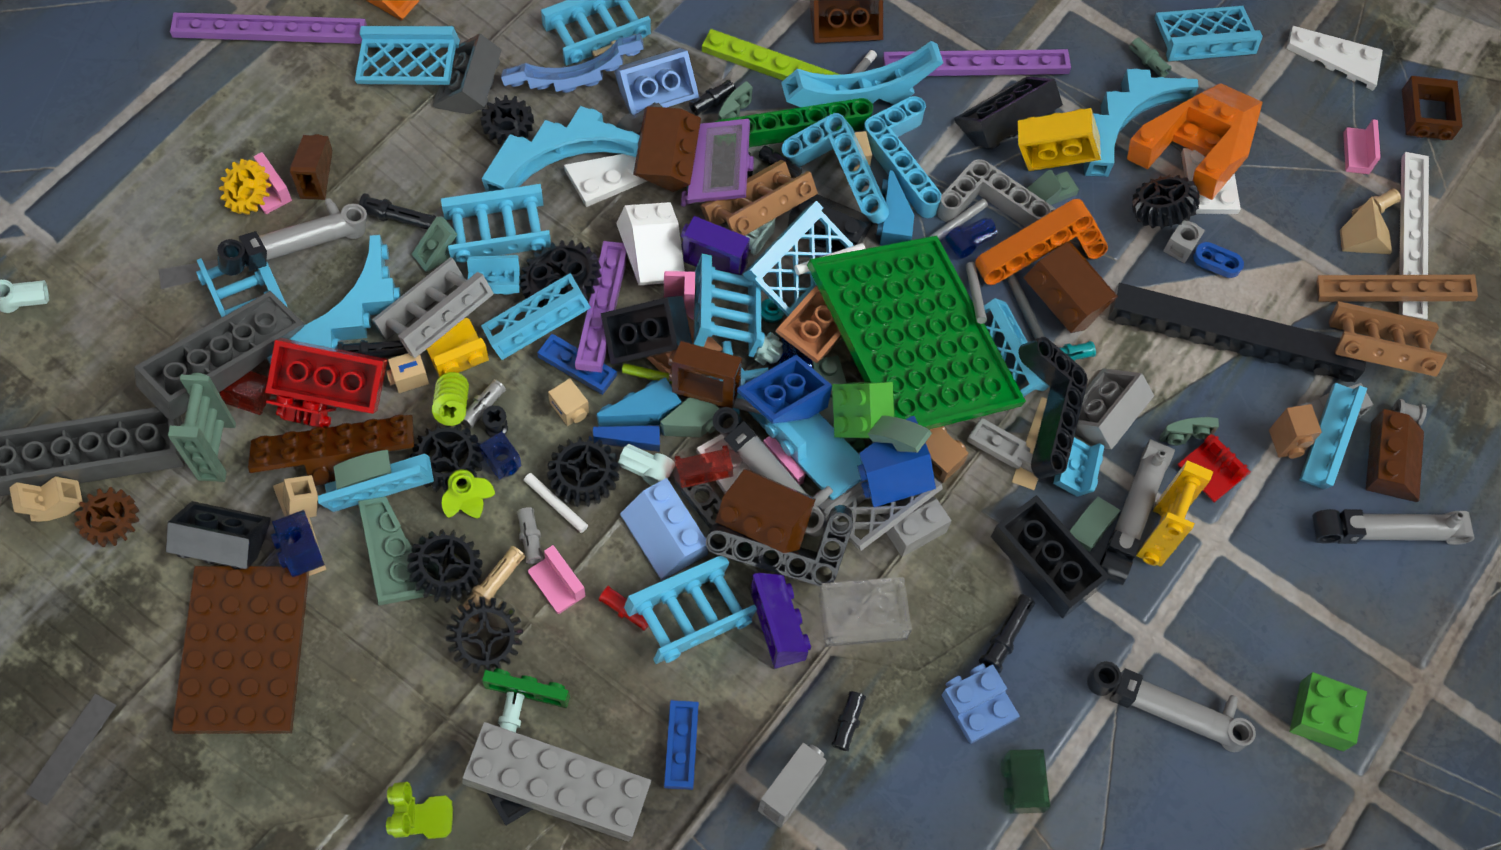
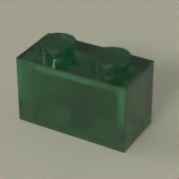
(1026, 781)

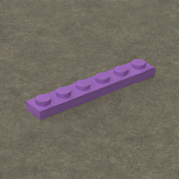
(593, 340)

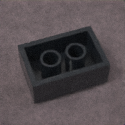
(646, 329)

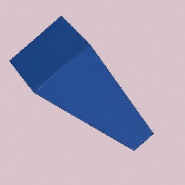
(639, 436)

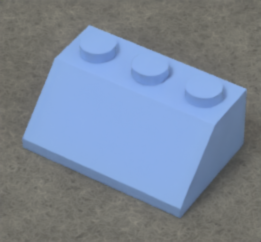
(657, 79)
(664, 529)

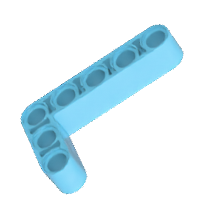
(883, 134)
(848, 159)

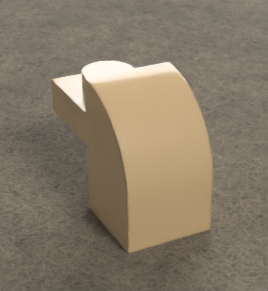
(50, 501)

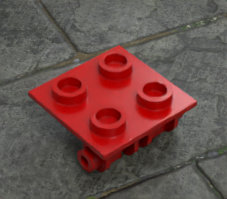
(294, 409)
(1225, 466)

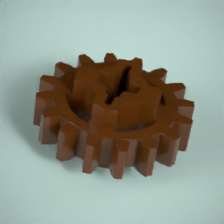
(105, 527)

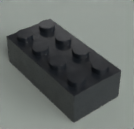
(1049, 556)

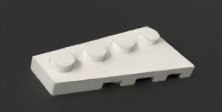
(1354, 59)
(603, 177)

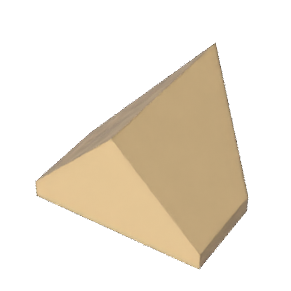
(1366, 231)

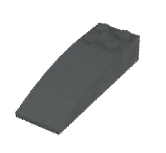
(220, 350)

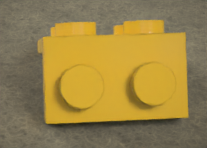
(458, 349)

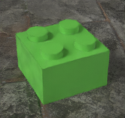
(860, 406)
(1328, 711)

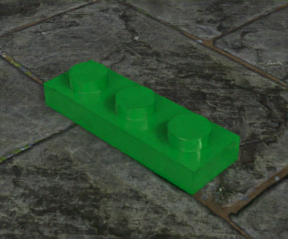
(551, 694)

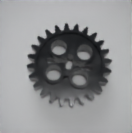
(564, 259)

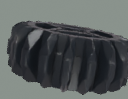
(1165, 201)
(462, 443)
(563, 464)
(469, 570)
(471, 635)

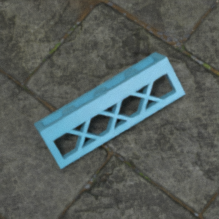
(537, 320)
(1014, 339)
(1336, 427)
(403, 476)

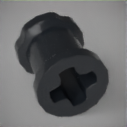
(498, 418)

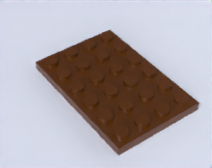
(241, 651)

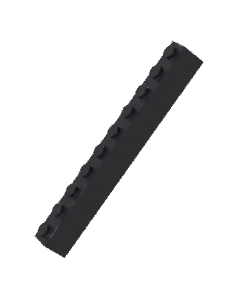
(1232, 332)

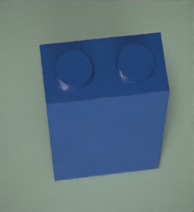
(894, 474)

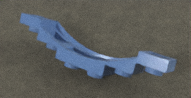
(568, 78)

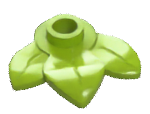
(467, 497)

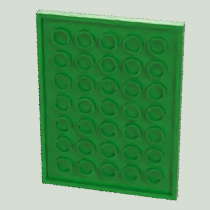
(916, 328)

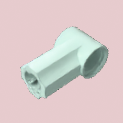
(22, 295)
(651, 467)

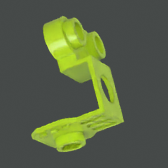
(430, 818)

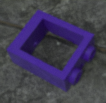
(726, 247)

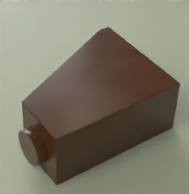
(312, 166)

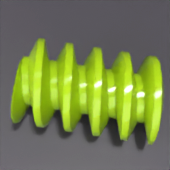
(450, 398)

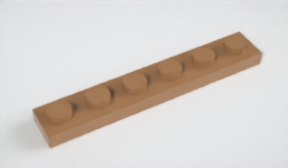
(1396, 288)

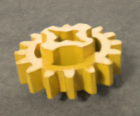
(245, 186)

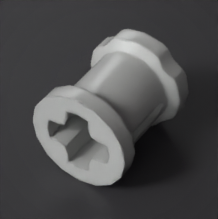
(1418, 412)

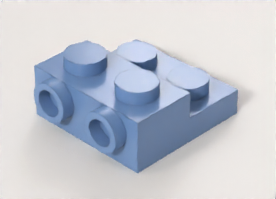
(979, 702)

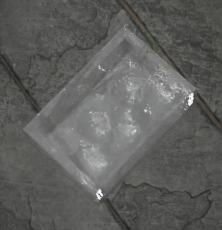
(864, 611)

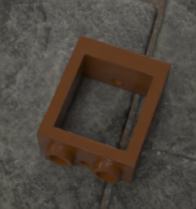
(1434, 90)
(709, 363)

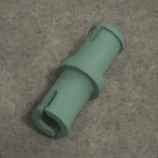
(1150, 57)

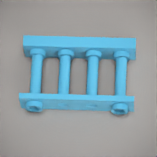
(577, 10)
(493, 202)
(262, 277)
(705, 310)
(690, 582)

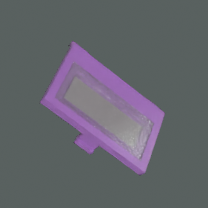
(720, 162)

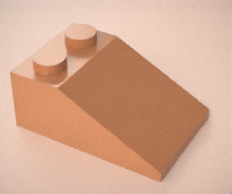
(811, 327)

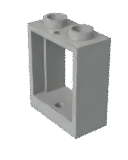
(792, 784)

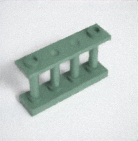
(202, 429)

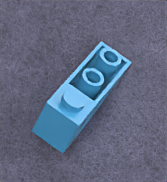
(900, 221)
(641, 408)

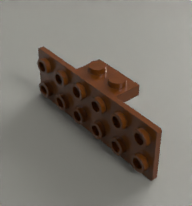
(326, 447)

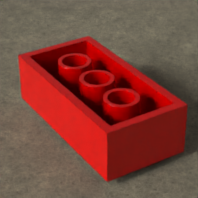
(326, 375)

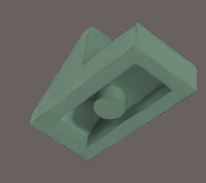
(1054, 188)
(434, 245)

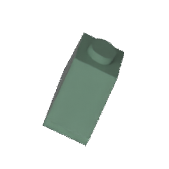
(689, 419)

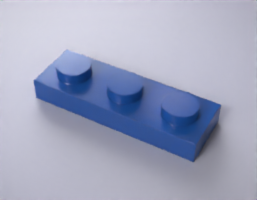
(563, 357)
(681, 745)

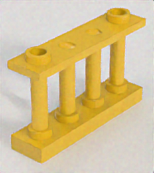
(1173, 509)

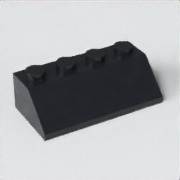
(999, 115)

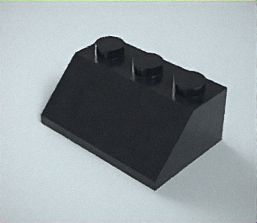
(847, 220)
(217, 535)

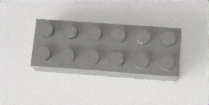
(556, 782)

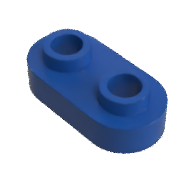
(1218, 260)

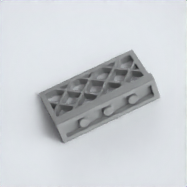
(855, 496)

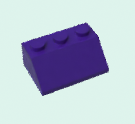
(779, 619)

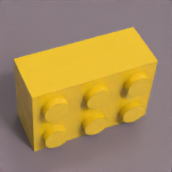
(1059, 139)

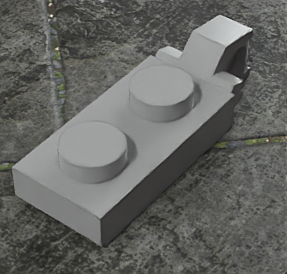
(1001, 445)

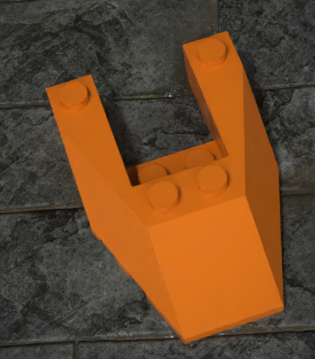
(1214, 123)

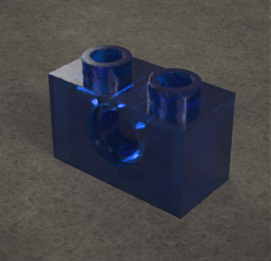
(297, 544)

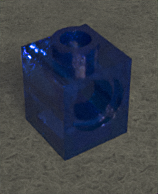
(498, 446)

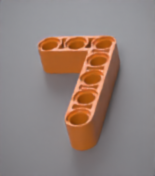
(1041, 238)

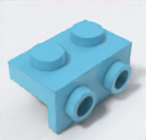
(500, 272)
(1082, 469)

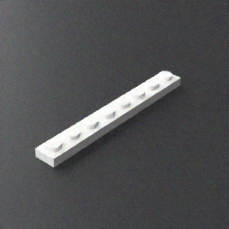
(1414, 226)

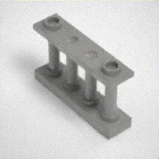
(440, 318)

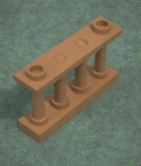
(767, 197)
(1388, 326)

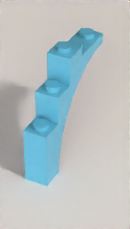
(889, 83)
(1137, 95)
(553, 142)
(351, 316)

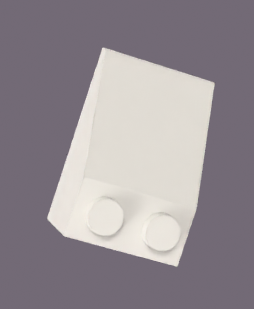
(651, 241)

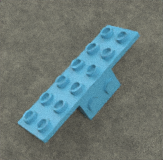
(816, 450)

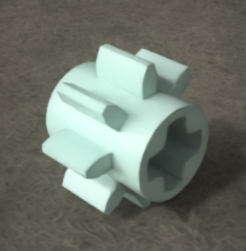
(770, 351)

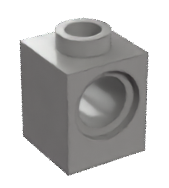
(1184, 240)

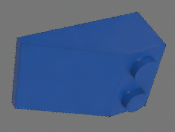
(788, 392)

